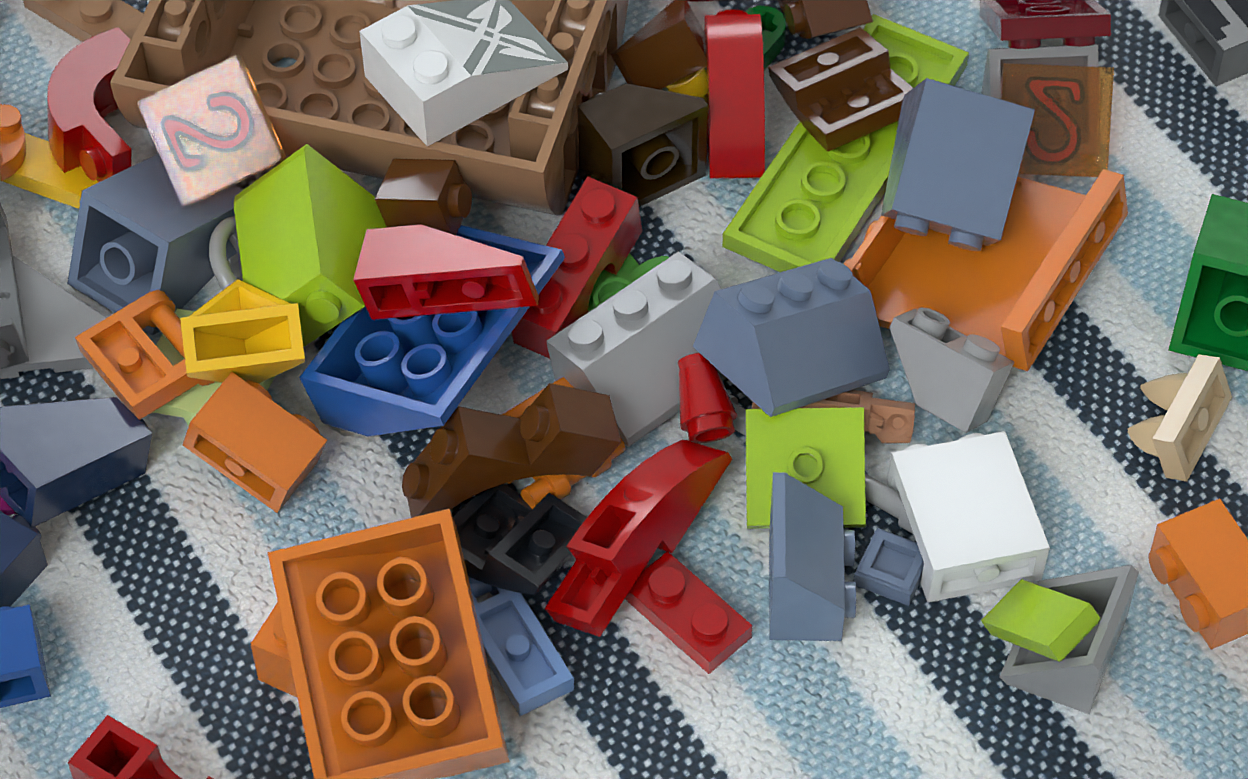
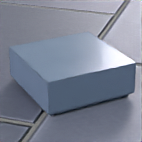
(890, 567)

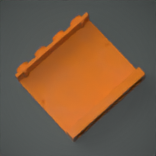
(1010, 288)

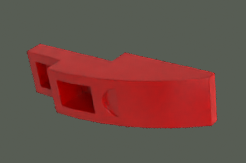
(619, 537)

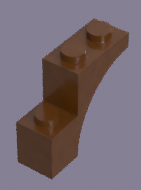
(476, 449)

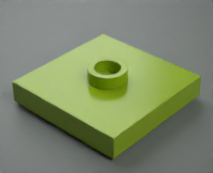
(813, 446)

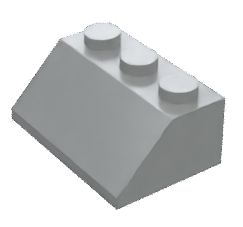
(635, 342)

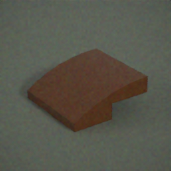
(841, 88)

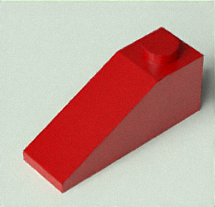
(435, 272)

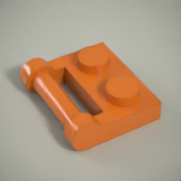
(130, 358)

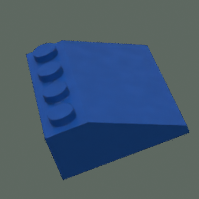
(415, 368)

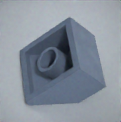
(808, 564)

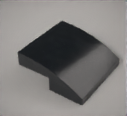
(511, 542)

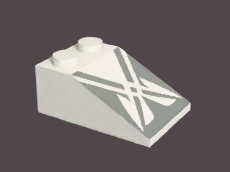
(455, 62)

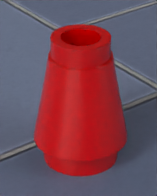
(704, 401)

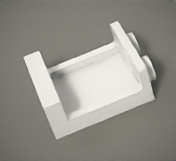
(969, 515)

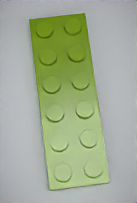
(819, 200)

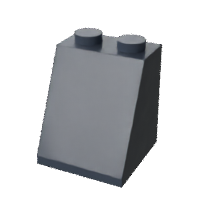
(955, 163)
(142, 239)

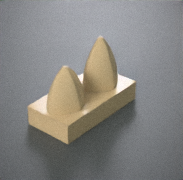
(1193, 412)

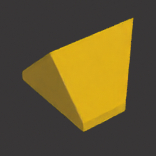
(242, 334)

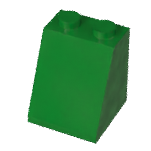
(1215, 295)

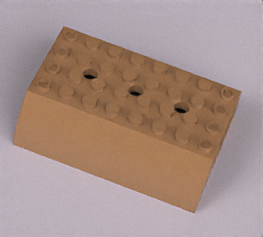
(510, 156)

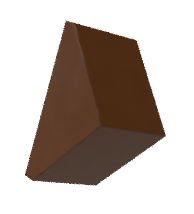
(663, 48)

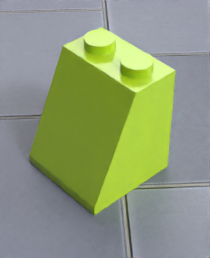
(304, 237)

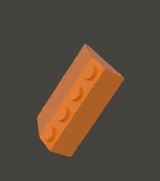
(388, 653)

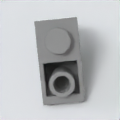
(948, 371)

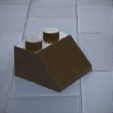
(643, 140)

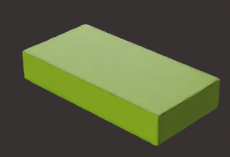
(1041, 620)

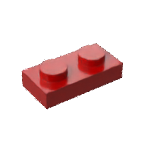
(689, 612)

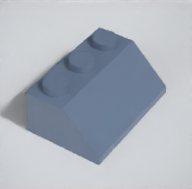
(795, 336)

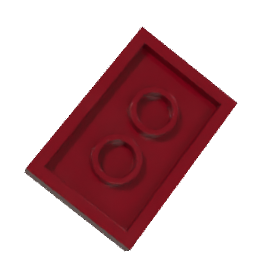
(1028, 21)

